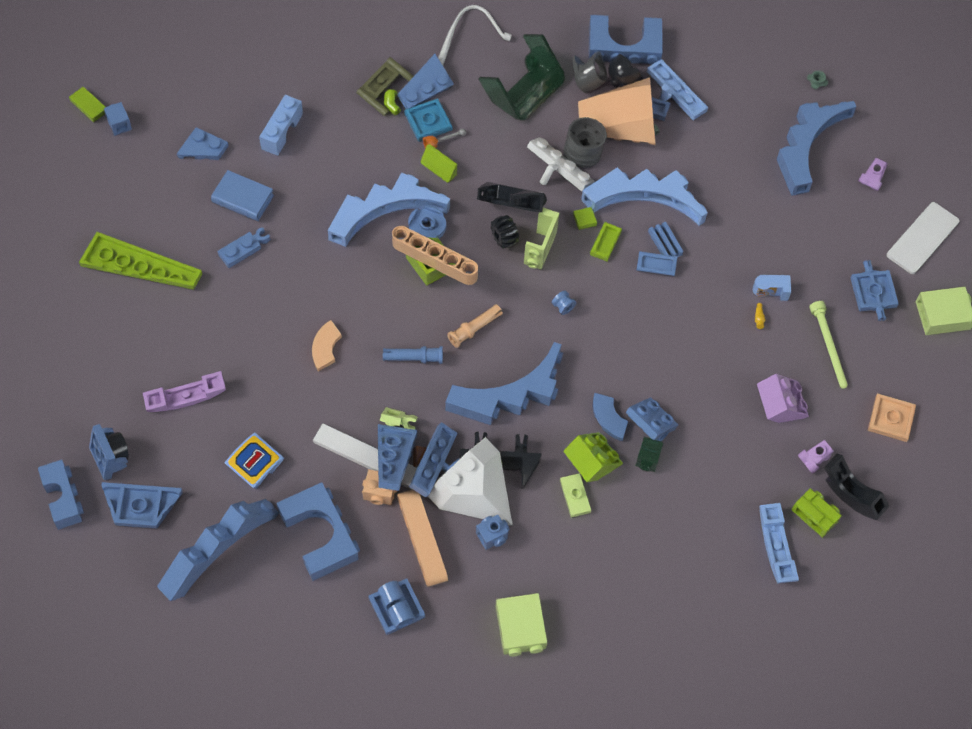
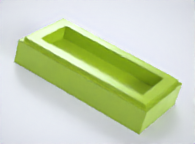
(87, 104)
(605, 241)

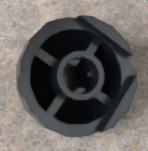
(622, 72)

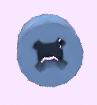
(563, 302)

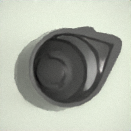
(586, 75)

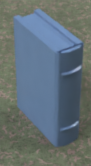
(242, 195)

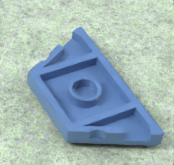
(140, 504)

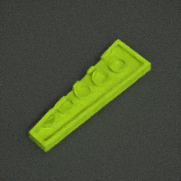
(129, 260)

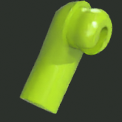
(389, 99)

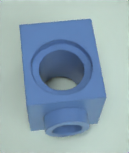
(117, 118)

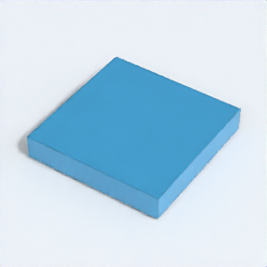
(428, 119)

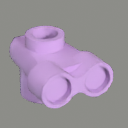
(873, 178)
(812, 459)

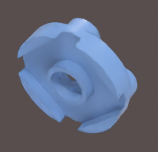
(426, 214)

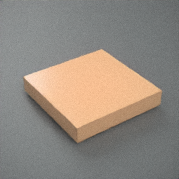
(892, 417)

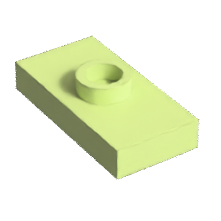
(575, 495)

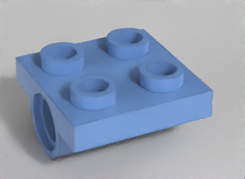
(652, 419)
(396, 606)

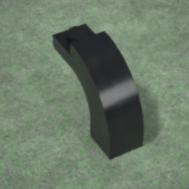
(852, 492)

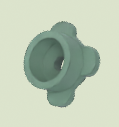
(817, 75)

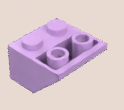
(782, 399)

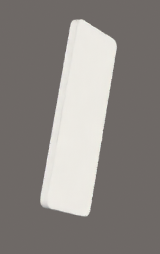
(922, 238)

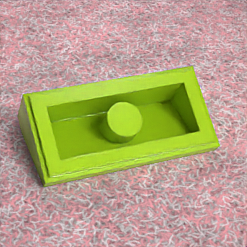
(439, 163)

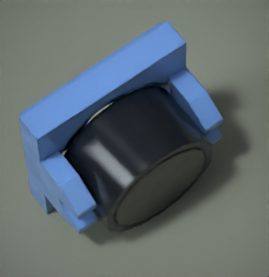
(108, 450)

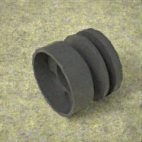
(585, 142)

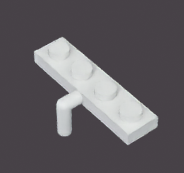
(558, 162)

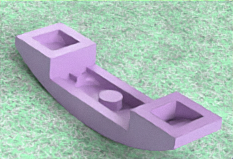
(185, 395)

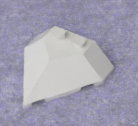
(474, 485)

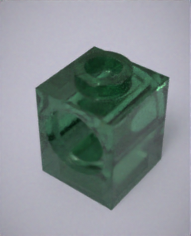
(649, 454)

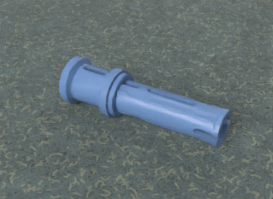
(424, 354)

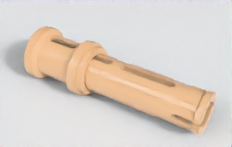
(468, 330)

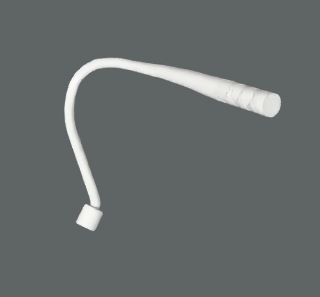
(445, 48)

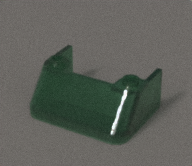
(535, 87)

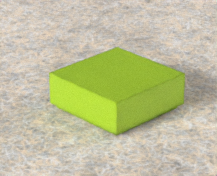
(584, 218)

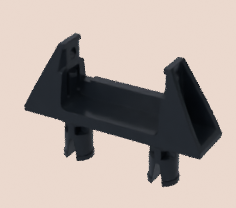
(512, 196)
(515, 460)

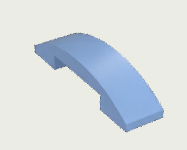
(776, 543)

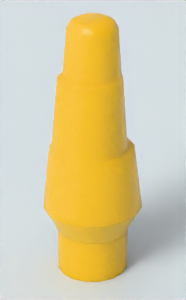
(759, 316)

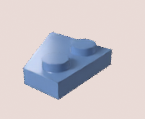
(202, 146)

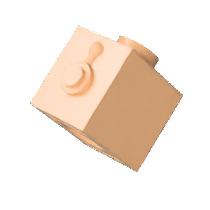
(372, 491)

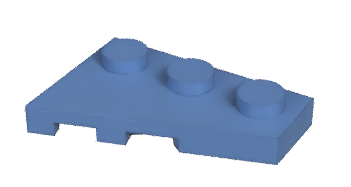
(427, 83)

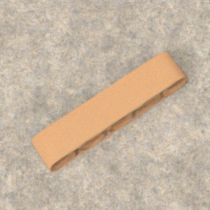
(430, 247)
(422, 537)

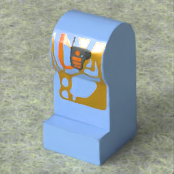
(773, 285)

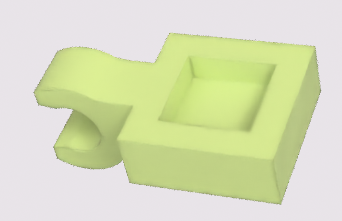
(395, 418)

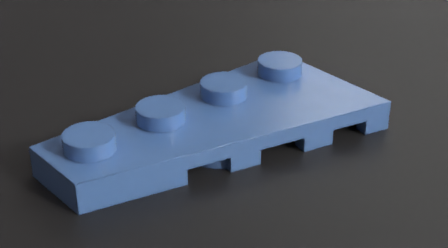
(394, 452)

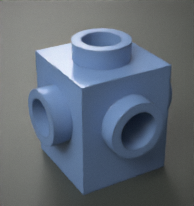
(492, 531)

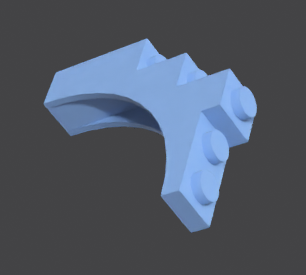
(645, 186)
(381, 200)

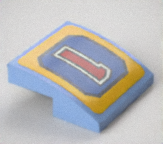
(254, 460)

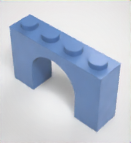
(646, 51)
(317, 503)

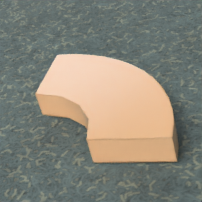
(323, 345)

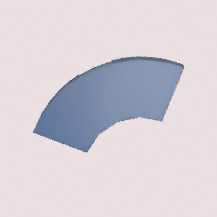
(607, 416)

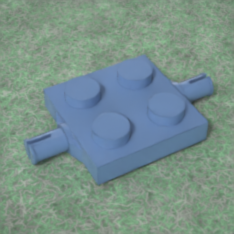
(874, 290)

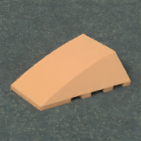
(623, 112)

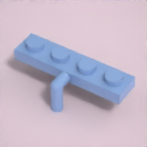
(676, 89)

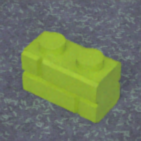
(817, 512)

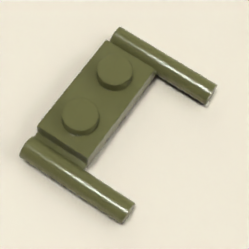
(380, 82)

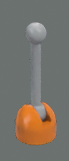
(432, 140)

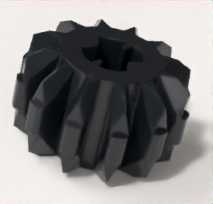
(504, 231)

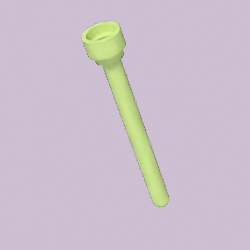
(818, 310)

